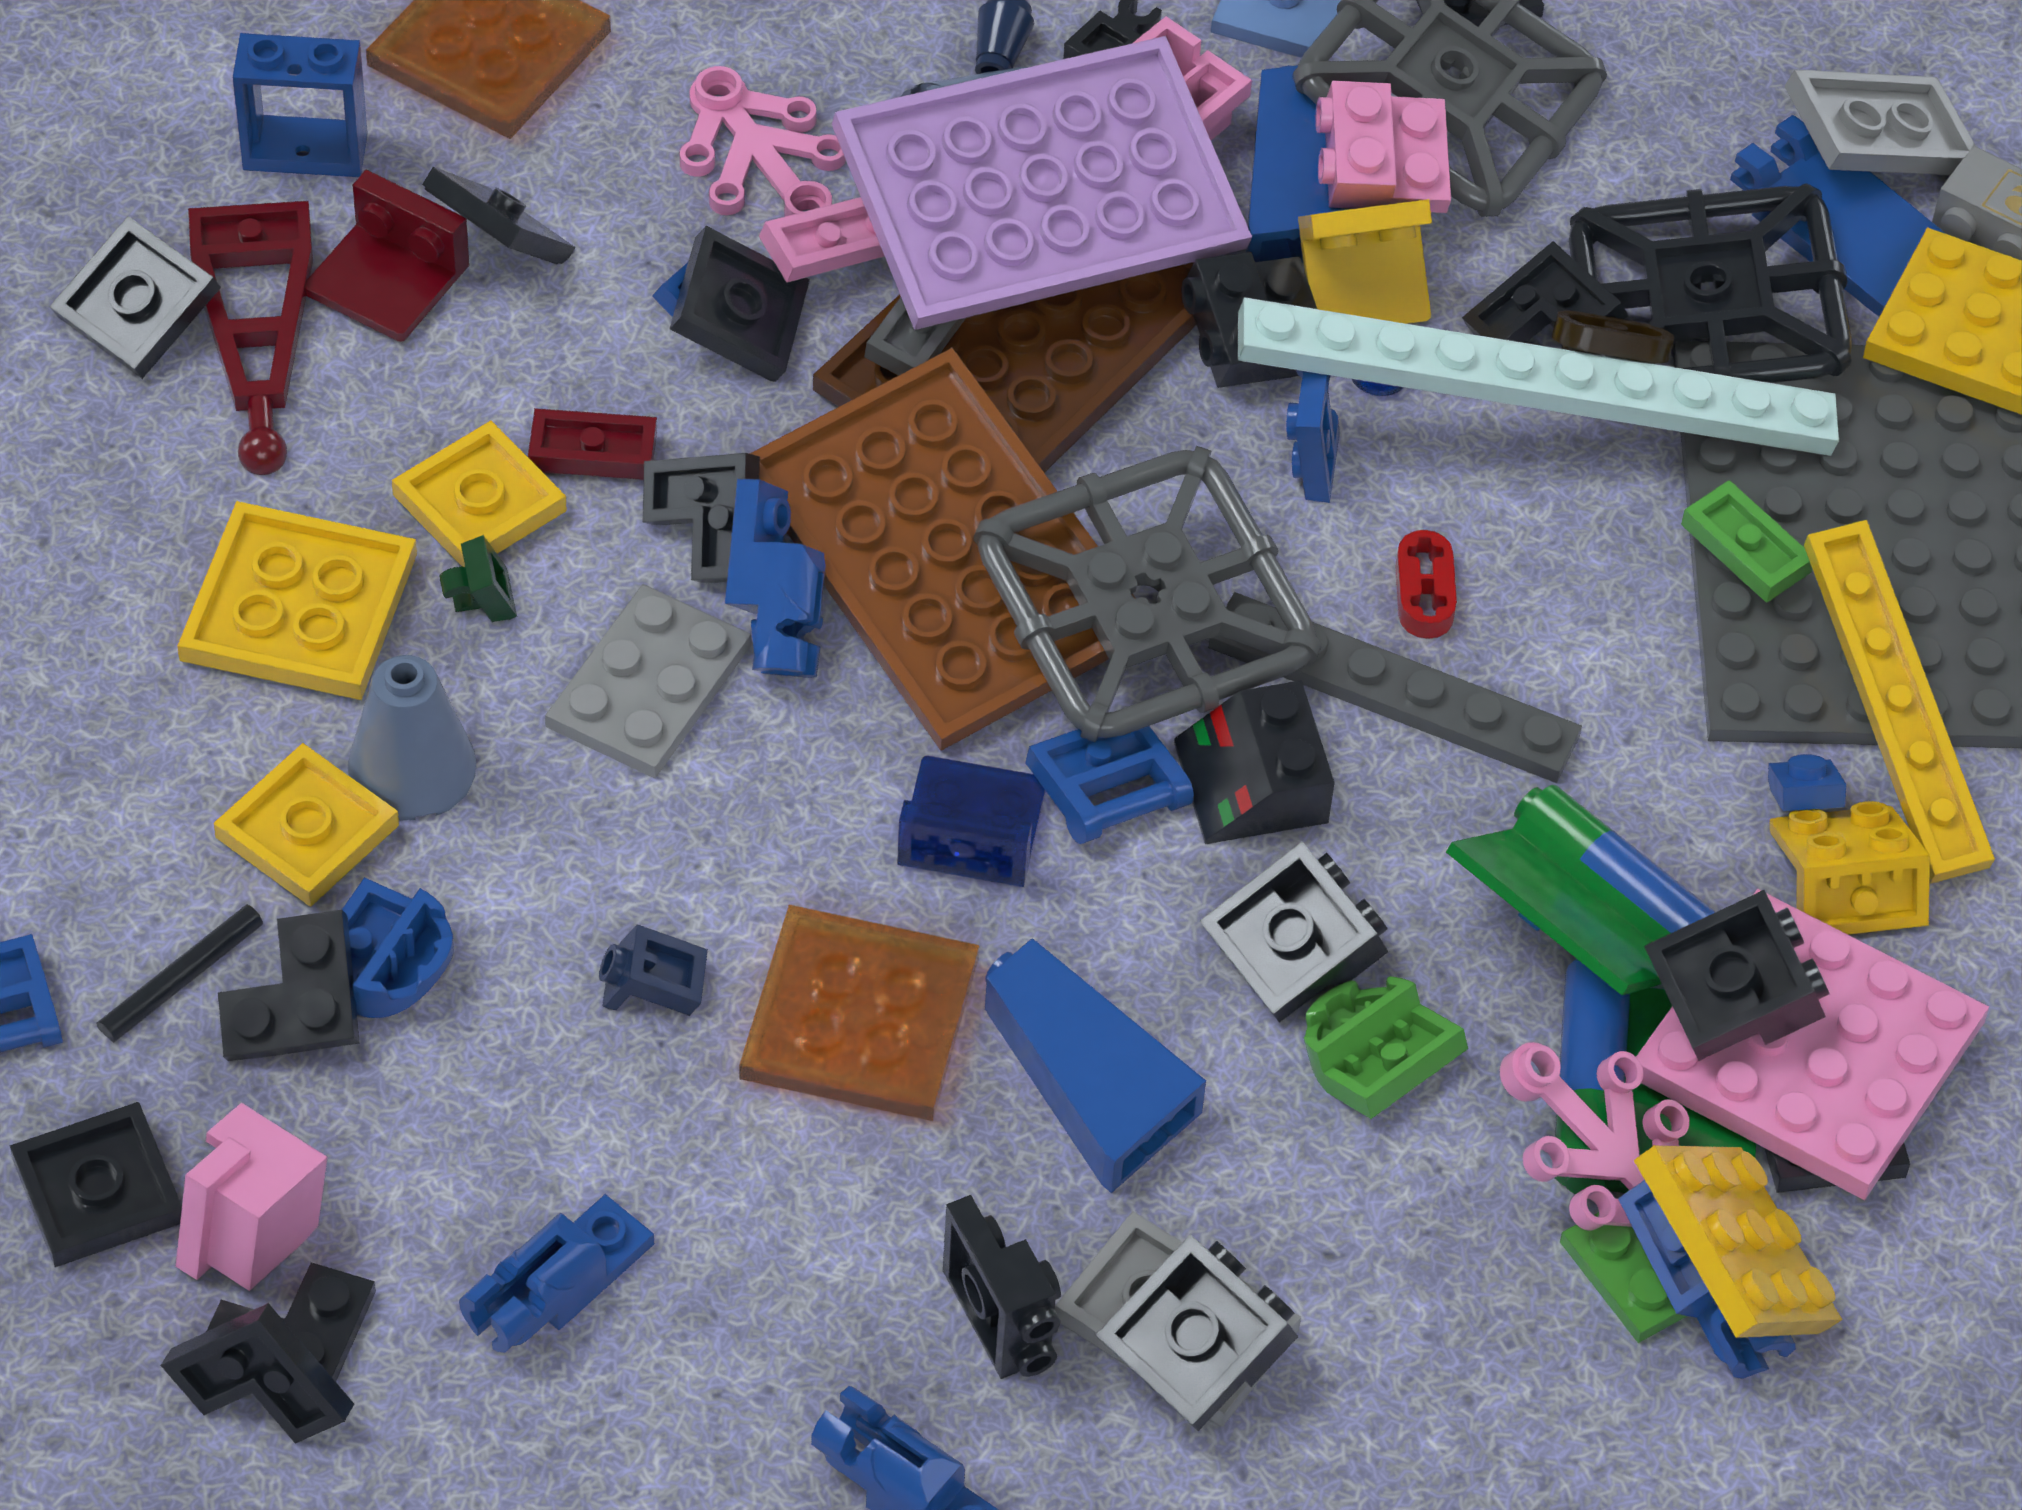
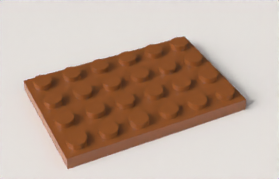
(894, 507)

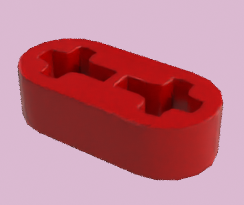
(1438, 583)

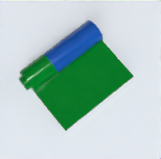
(1582, 886)
(1598, 1025)

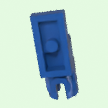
(774, 581)
(555, 1273)
(1688, 1291)
(897, 1463)

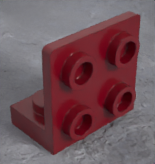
(393, 259)

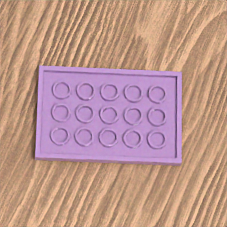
(1040, 181)

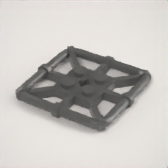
(1483, 88)
(1132, 628)

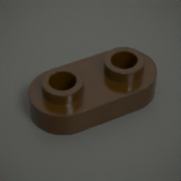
(1612, 337)

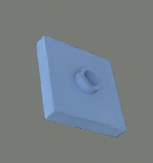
(1274, 24)

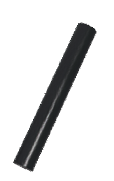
(180, 973)

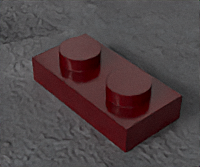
(592, 443)

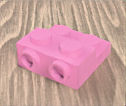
(1382, 147)

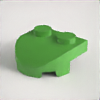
(1377, 1043)

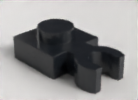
(1107, 32)

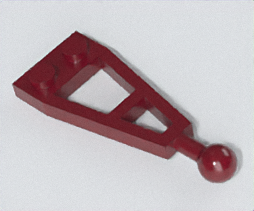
(247, 238)

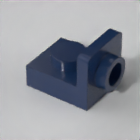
(654, 970)

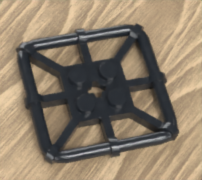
(1738, 272)

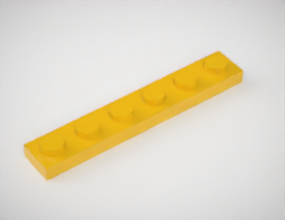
(1898, 700)

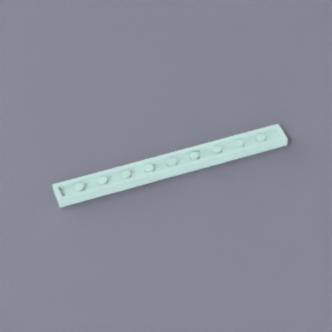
(1536, 376)

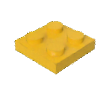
(479, 490)
(306, 824)

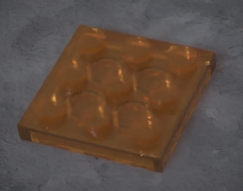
(489, 55)
(859, 1012)

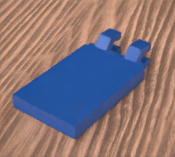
(1869, 221)

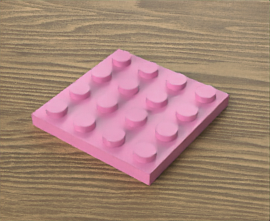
(1842, 1087)

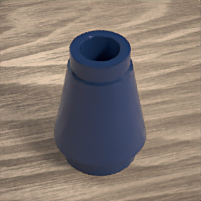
(1002, 33)

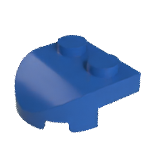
(395, 947)

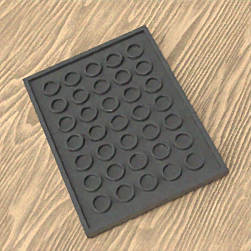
(1946, 514)

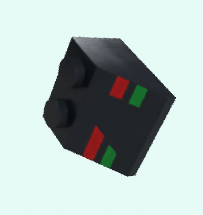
(1257, 765)

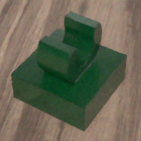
(481, 582)

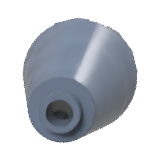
(411, 741)

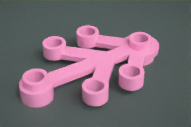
(755, 142)
(1611, 1147)

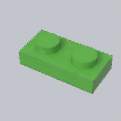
(1747, 541)
(1622, 1276)

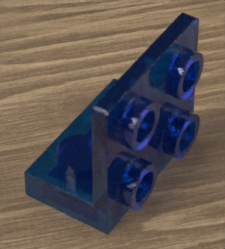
(970, 821)

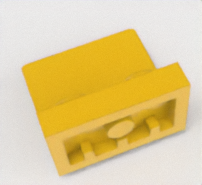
(1368, 261)
(1856, 867)

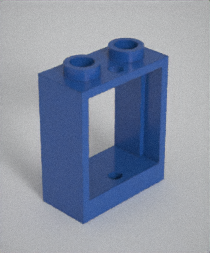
(273, 141)

